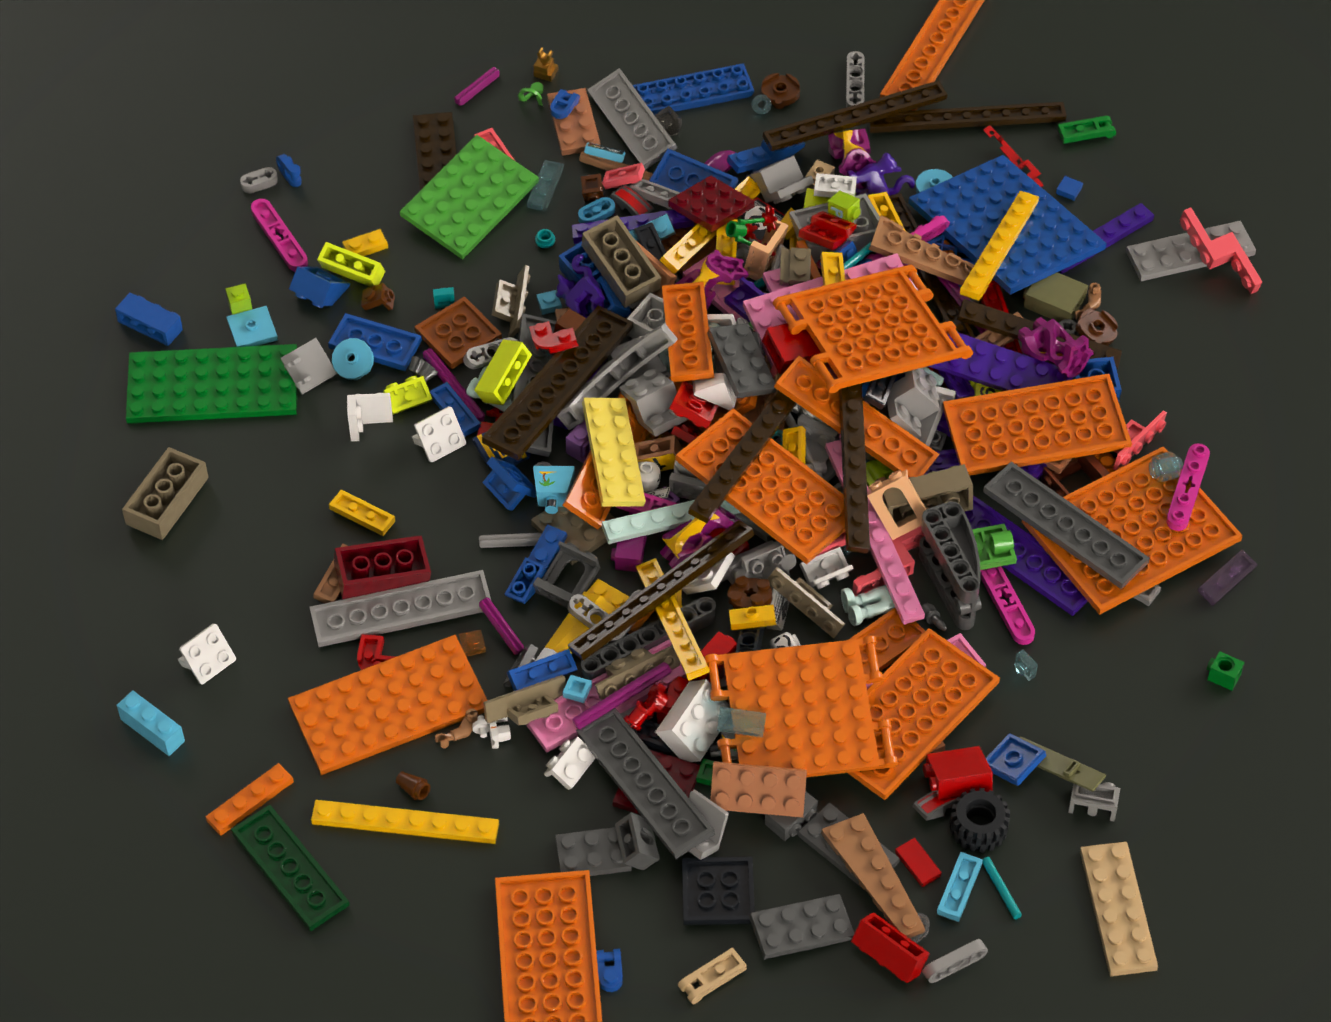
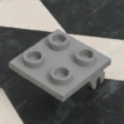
(308, 366)

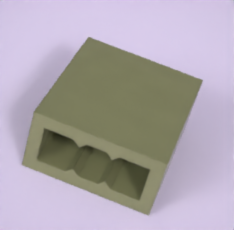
(1056, 297)

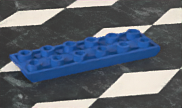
(697, 89)

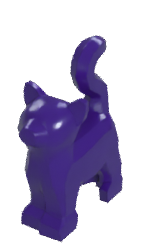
(874, 180)
(582, 293)

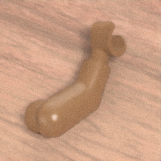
(1094, 299)
(459, 733)

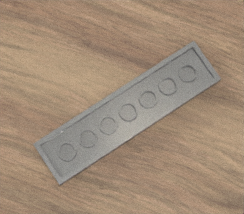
(399, 608)

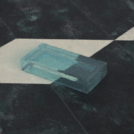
(741, 722)

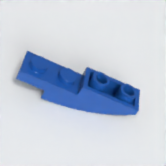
(760, 157)
(536, 564)

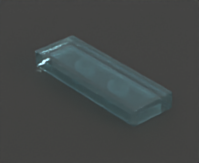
(545, 188)

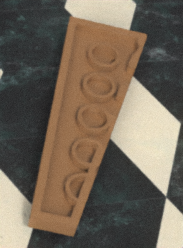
(892, 239)
(866, 859)

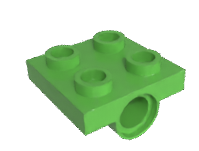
(995, 546)

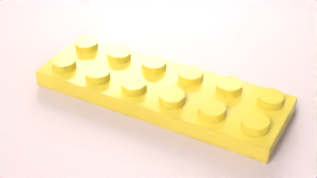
(613, 452)

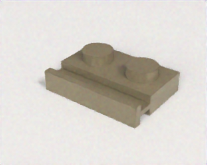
(795, 265)

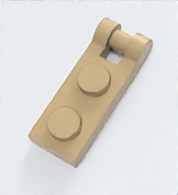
(712, 975)

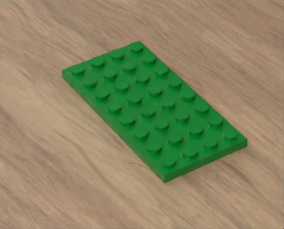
(209, 384)

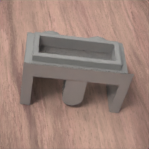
(1103, 797)

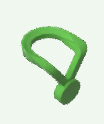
(536, 89)

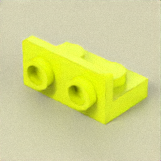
(408, 394)

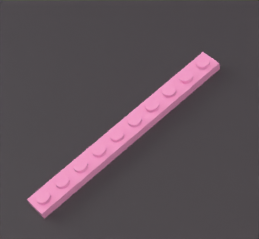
(884, 553)

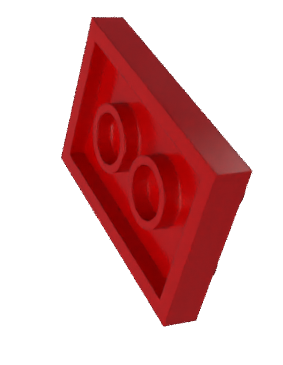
(692, 407)

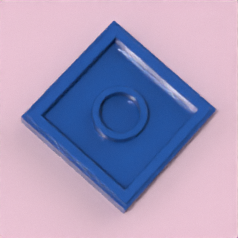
(1015, 759)

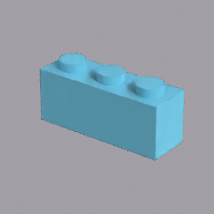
(150, 723)

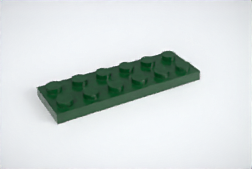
(290, 867)

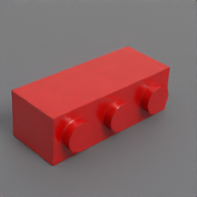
(890, 947)

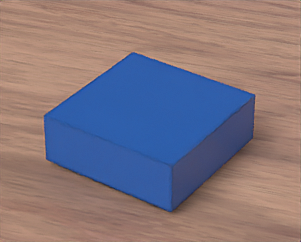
(1069, 188)

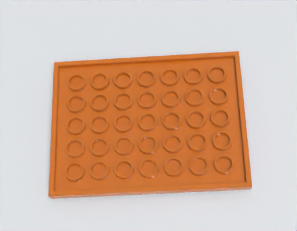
(1137, 511)

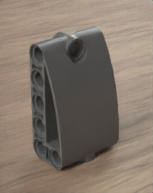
(952, 559)

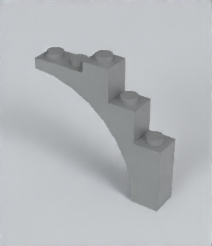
(617, 371)

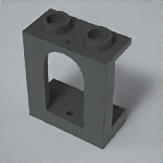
(567, 553)

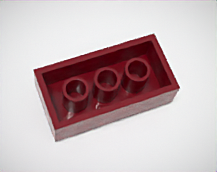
(381, 566)

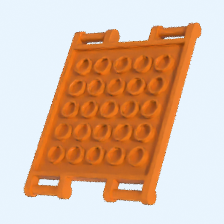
(872, 327)
(811, 704)

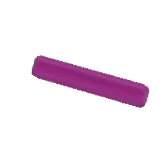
(475, 87)
(501, 625)

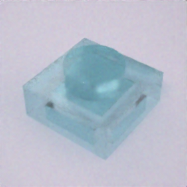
(1025, 665)

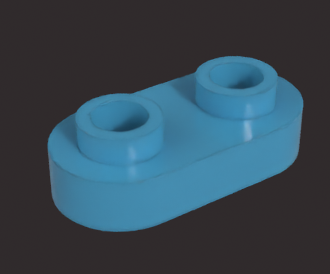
(597, 210)

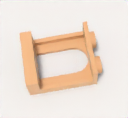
(760, 254)
(901, 481)

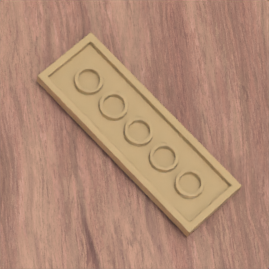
(1118, 909)

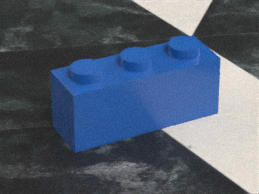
(149, 319)

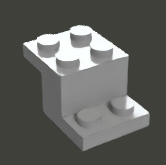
(781, 180)
(913, 400)
(651, 401)

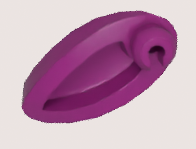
(719, 160)

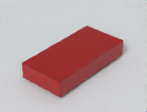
(918, 862)

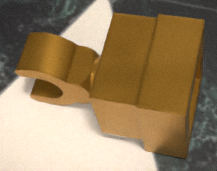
(545, 66)

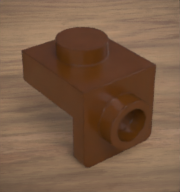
(592, 187)
(377, 296)

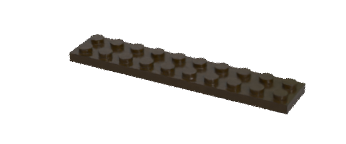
(557, 383)

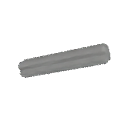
(508, 540)

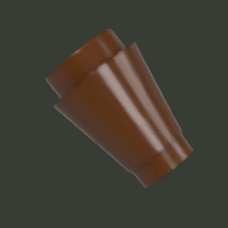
(415, 786)

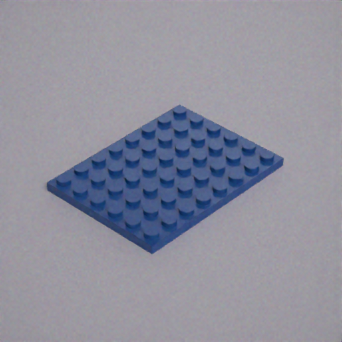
(977, 204)

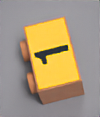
(659, 451)

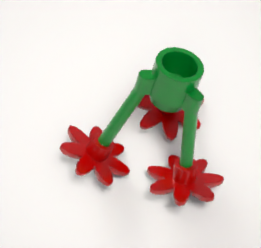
(743, 230)

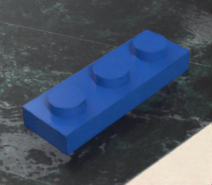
(446, 396)
(541, 670)

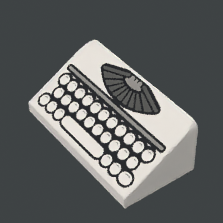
(780, 608)

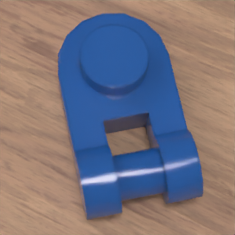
(563, 104)
(289, 170)
(610, 976)

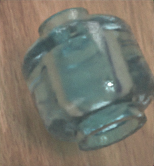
(1165, 466)

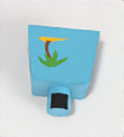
(553, 485)

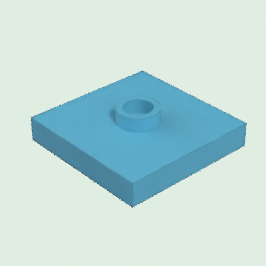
(252, 327)

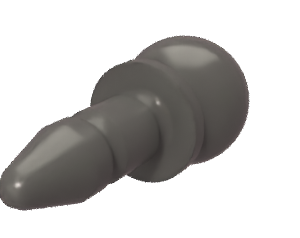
(932, 616)

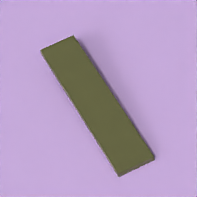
(1069, 769)

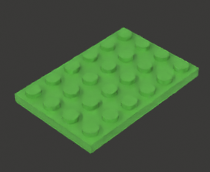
(469, 196)

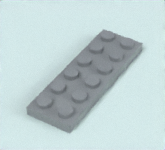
(631, 118)
(1177, 253)

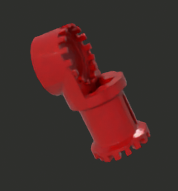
(639, 714)

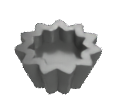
(421, 368)

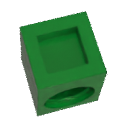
(1225, 678)

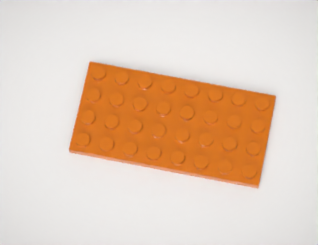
(1037, 424)
(775, 490)
(925, 700)
(387, 704)
(548, 948)

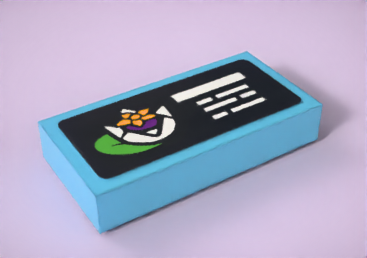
(604, 152)

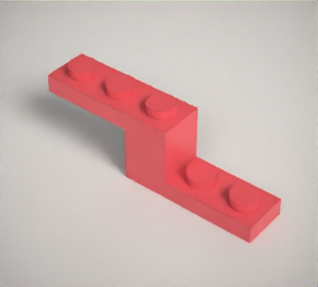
(1220, 251)
(902, 545)

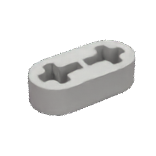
(258, 180)

